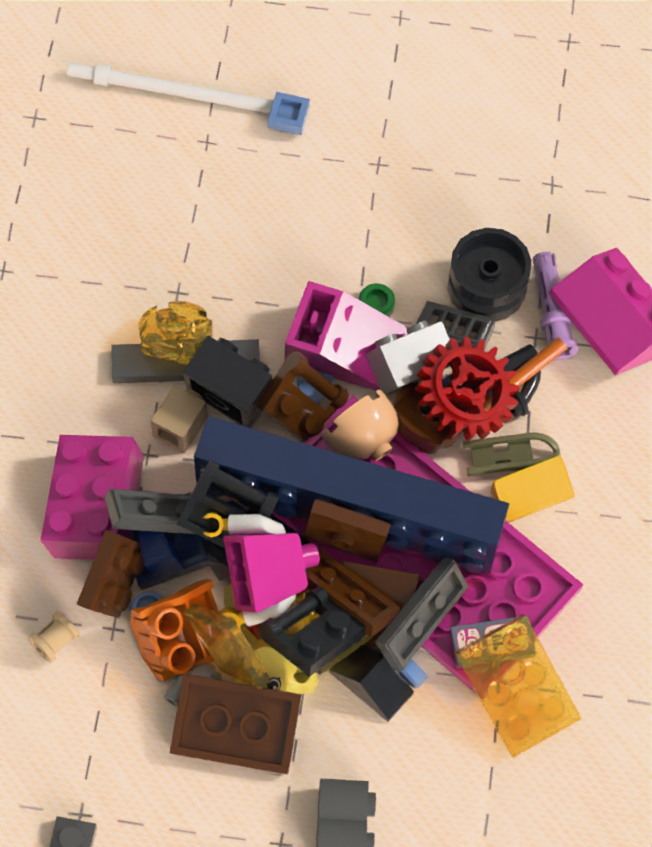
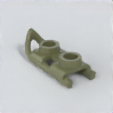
(518, 453)

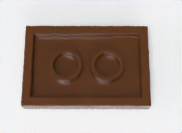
(235, 723)

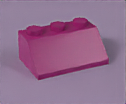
(610, 309)

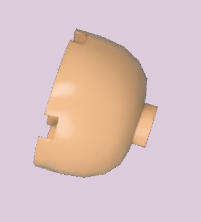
(364, 429)

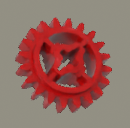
(472, 370)

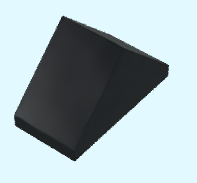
(373, 681)

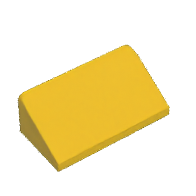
(534, 488)

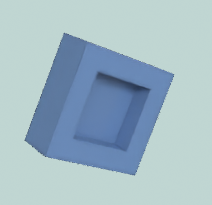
(288, 113)

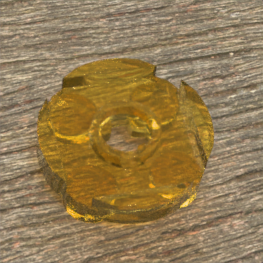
(159, 327)

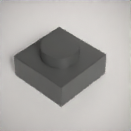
(73, 833)

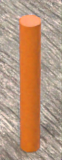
(532, 366)

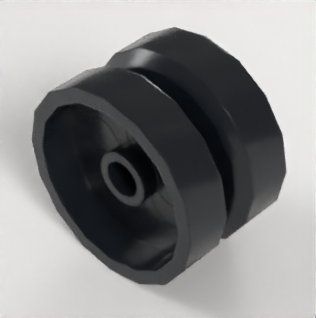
(489, 273)

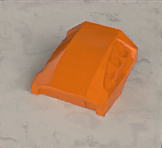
(166, 635)

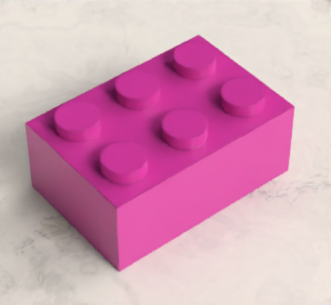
(80, 479)

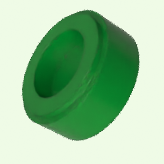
(378, 297)

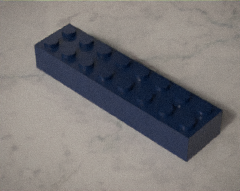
(420, 512)

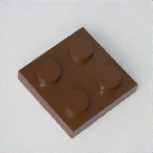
(112, 575)

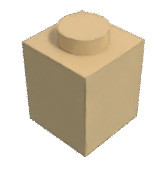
(179, 418)

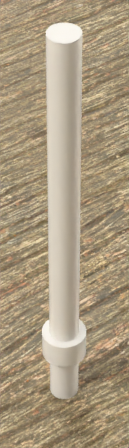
(104, 75)

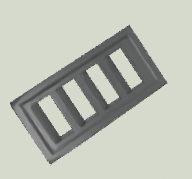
(470, 321)

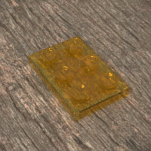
(518, 685)

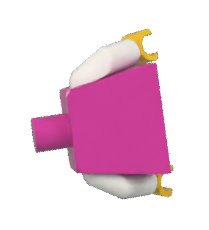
(263, 566)

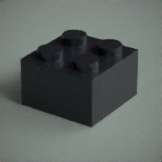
(228, 380)

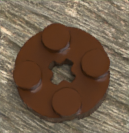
(415, 426)

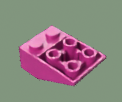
(337, 333)

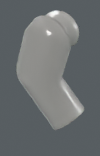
(204, 670)

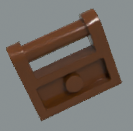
(295, 409)

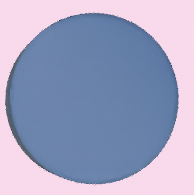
(413, 674)

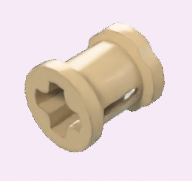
(54, 636)

